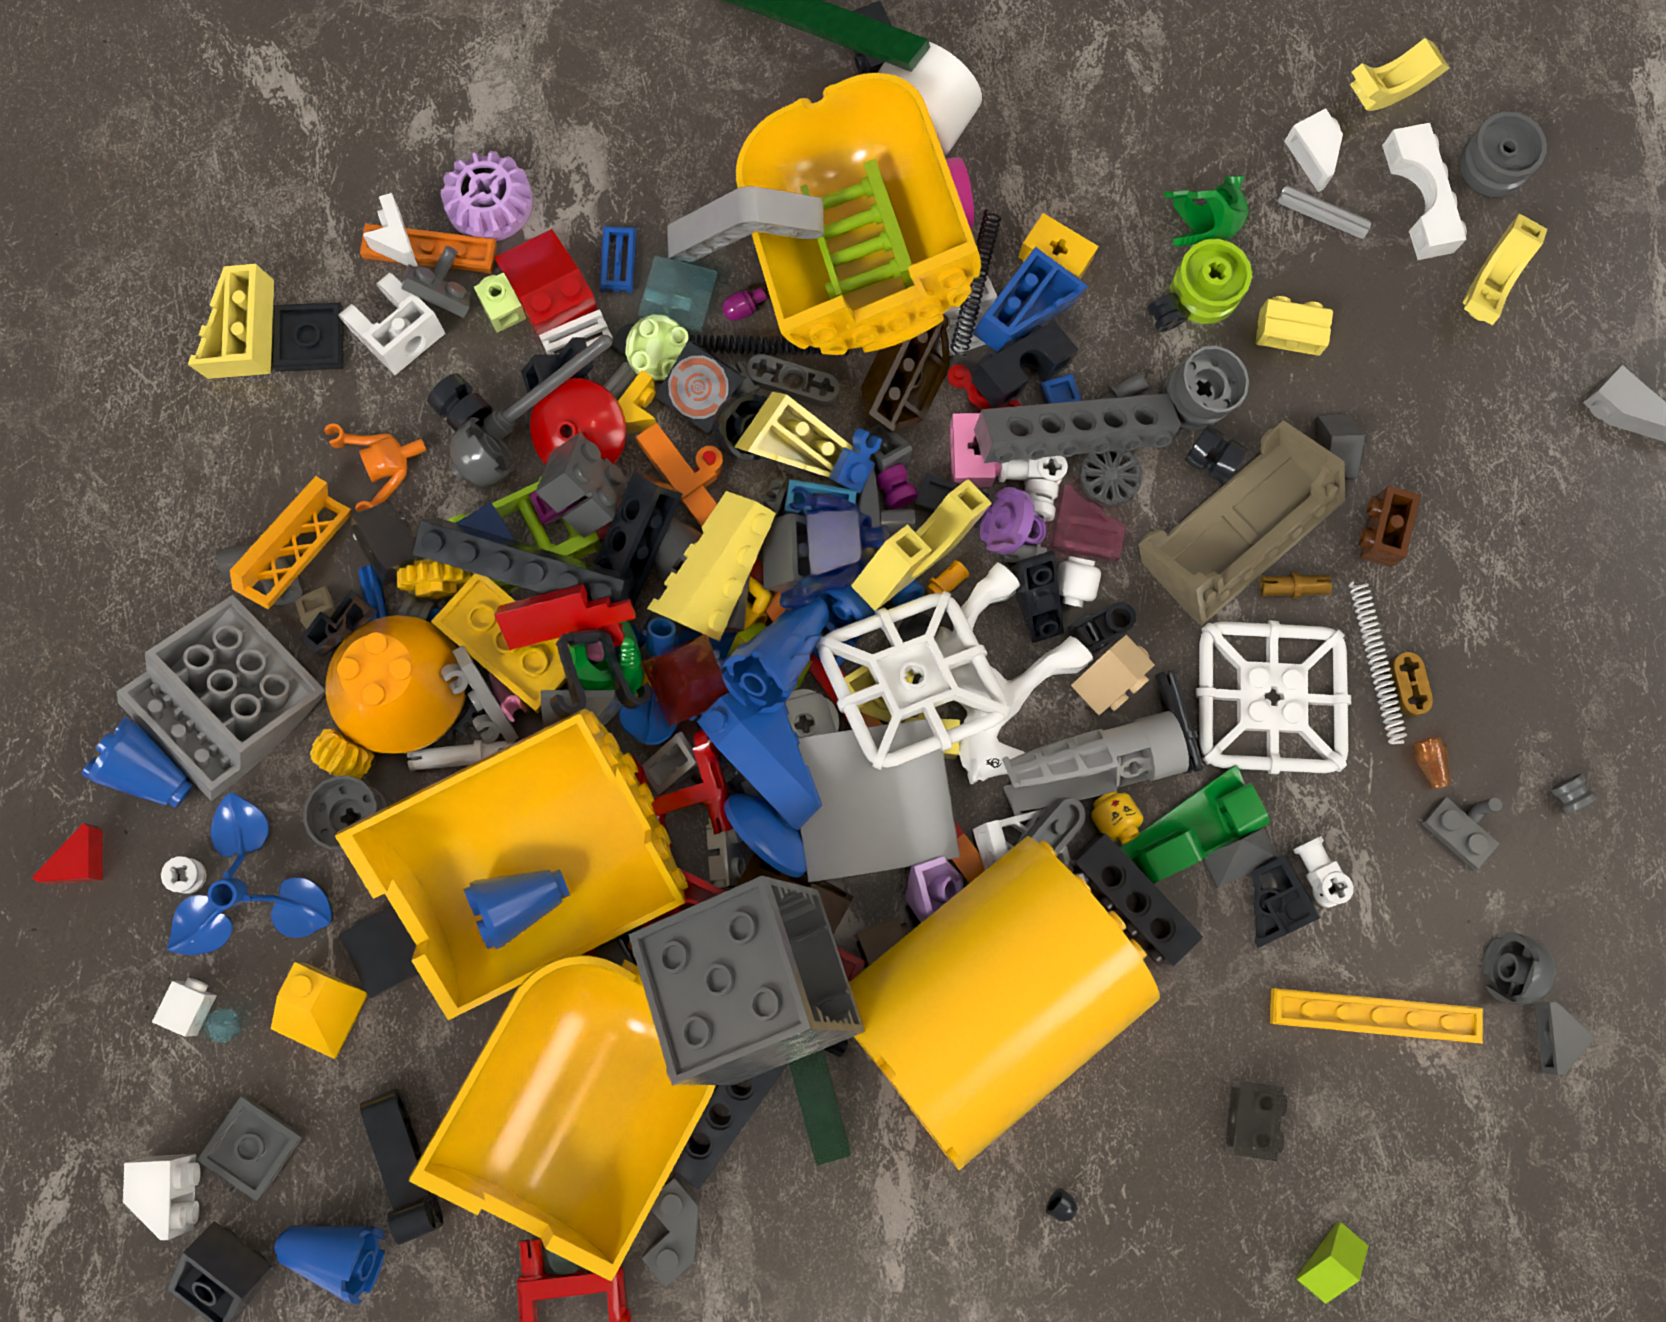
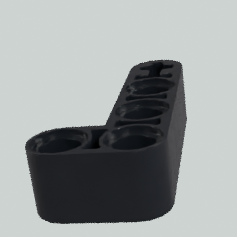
(397, 1153)

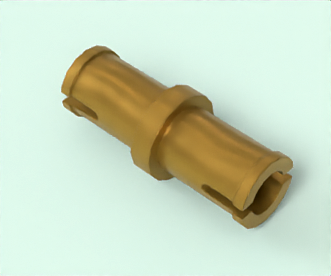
(1295, 585)

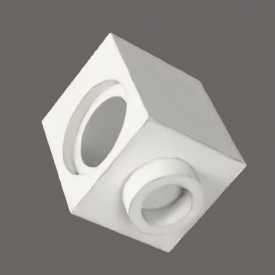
(185, 1007)

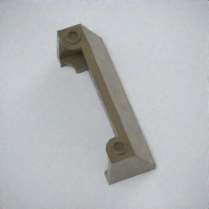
(1246, 523)

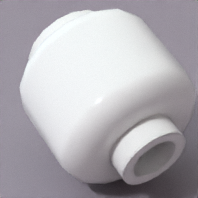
(1078, 581)

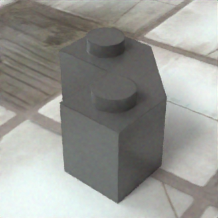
(677, 1248)

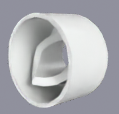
(947, 89)

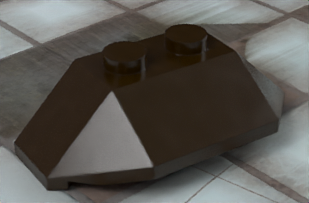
(906, 378)

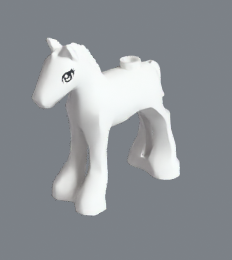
(983, 752)

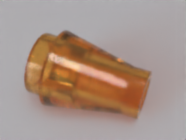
(1433, 761)

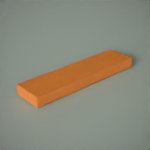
(473, 253)

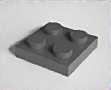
(250, 1148)

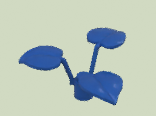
(648, 722)
(199, 919)

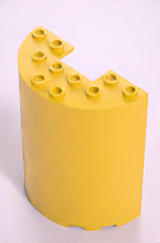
(532, 807)
(1000, 998)

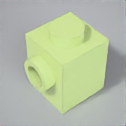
(500, 302)

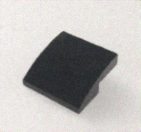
(381, 951)

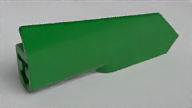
(1197, 827)

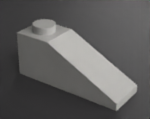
(1629, 405)

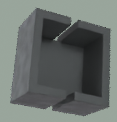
(578, 471)

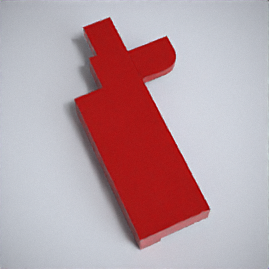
(561, 612)

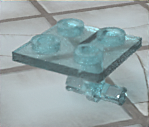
(678, 292)

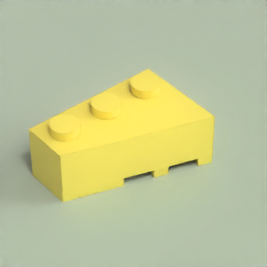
(792, 436)

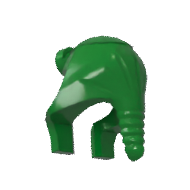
(1217, 218)
(598, 675)

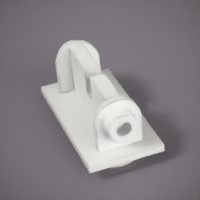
(729, 865)

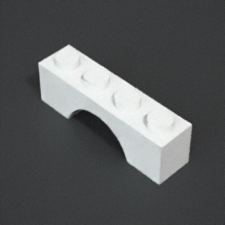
(1416, 156)

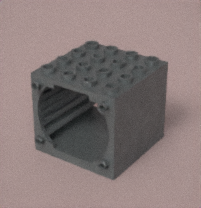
(744, 983)

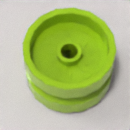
(1211, 280)

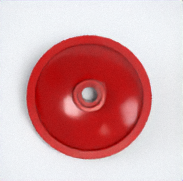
(586, 409)

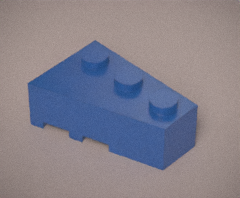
(1029, 299)

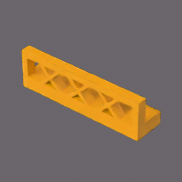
(280, 535)

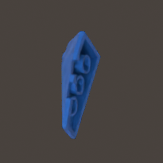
(765, 754)

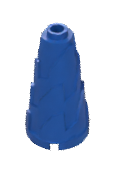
(773, 660)

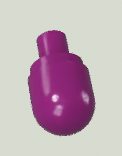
(742, 304)

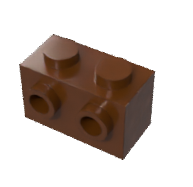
(1389, 526)

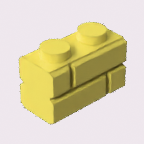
(1294, 326)

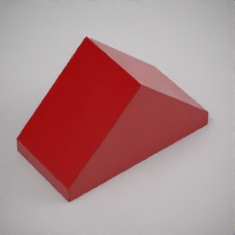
(76, 860)

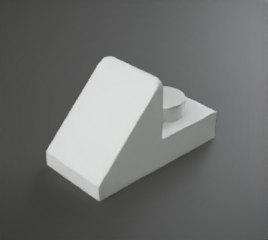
(392, 238)

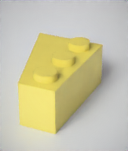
(239, 326)

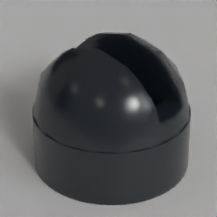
(1062, 1206)

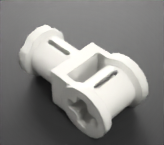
(1034, 469)
(1324, 874)

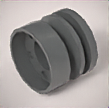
(1206, 386)
(336, 805)

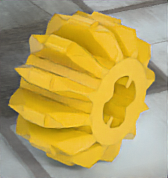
(340, 755)

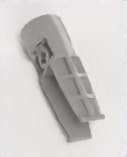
(1097, 762)

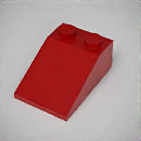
(546, 282)

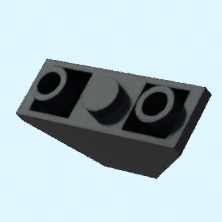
(1039, 595)

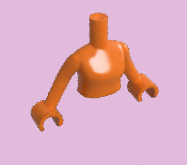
(381, 460)

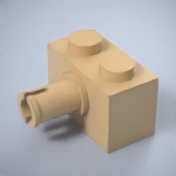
(1113, 674)

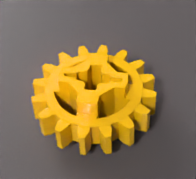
(432, 579)

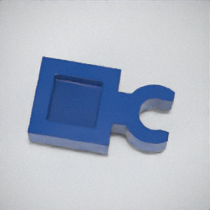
(854, 465)

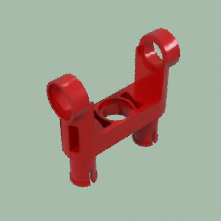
(710, 792)
(539, 1285)

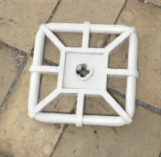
(908, 699)
(1257, 713)

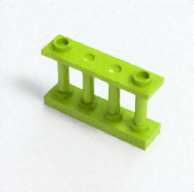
(889, 238)
(574, 547)

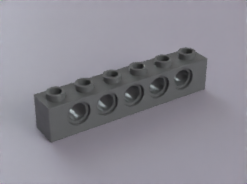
(1076, 427)

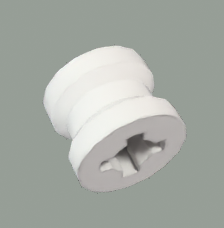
(191, 875)

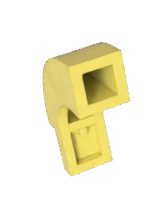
(1399, 78)
(1502, 268)

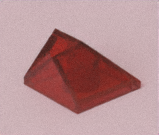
(686, 679)

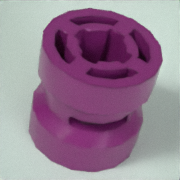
(896, 487)

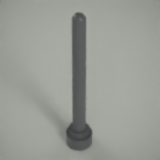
(501, 422)

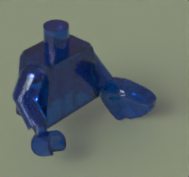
(838, 543)

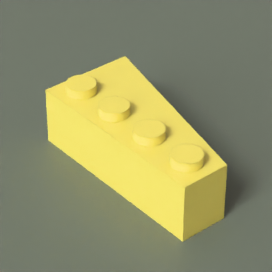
(716, 566)

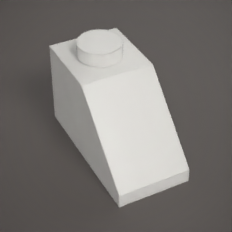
(1316, 146)

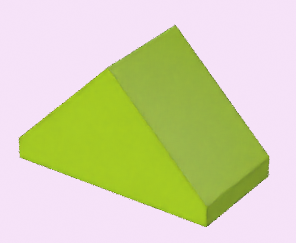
(1334, 1264)

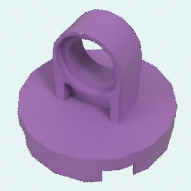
(1010, 521)

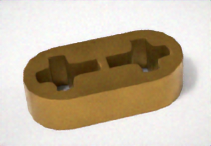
(1411, 684)

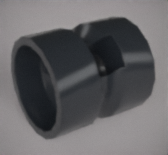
(455, 401)
(1225, 462)

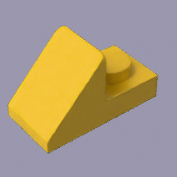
(638, 395)

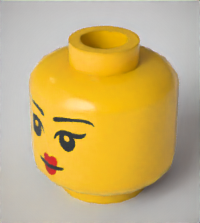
(1117, 816)

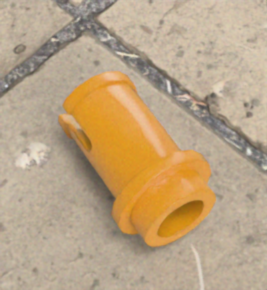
(948, 579)

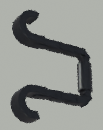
(576, 690)

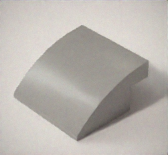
(220, 696)
(874, 815)

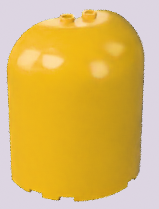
(826, 149)
(567, 1115)

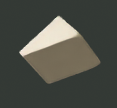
(314, 602)

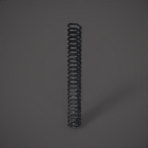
(961, 315)
(755, 345)

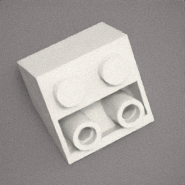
(163, 1193)

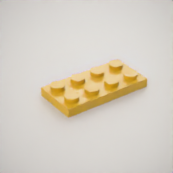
(471, 622)

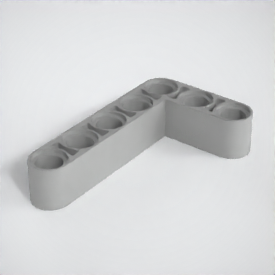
(741, 214)

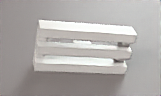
(573, 326)

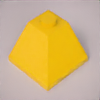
(317, 1009)

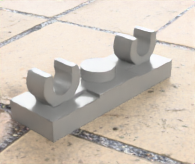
(480, 696)

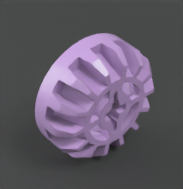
(495, 202)

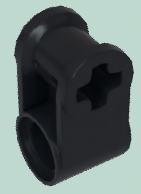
(1097, 629)

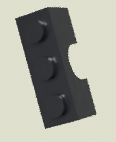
(1042, 350)

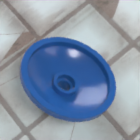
(767, 833)

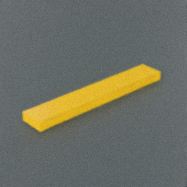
(1376, 1015)

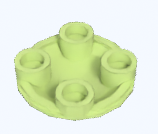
(655, 345)

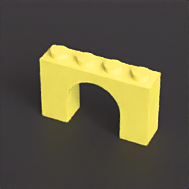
(912, 553)

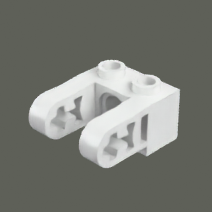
(401, 334)

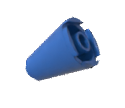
(334, 1257)

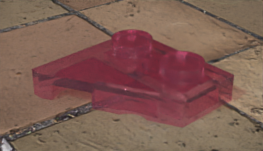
(1086, 528)

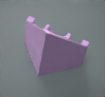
(931, 886)

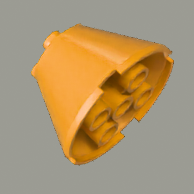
(390, 685)

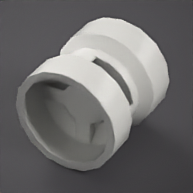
(1043, 494)

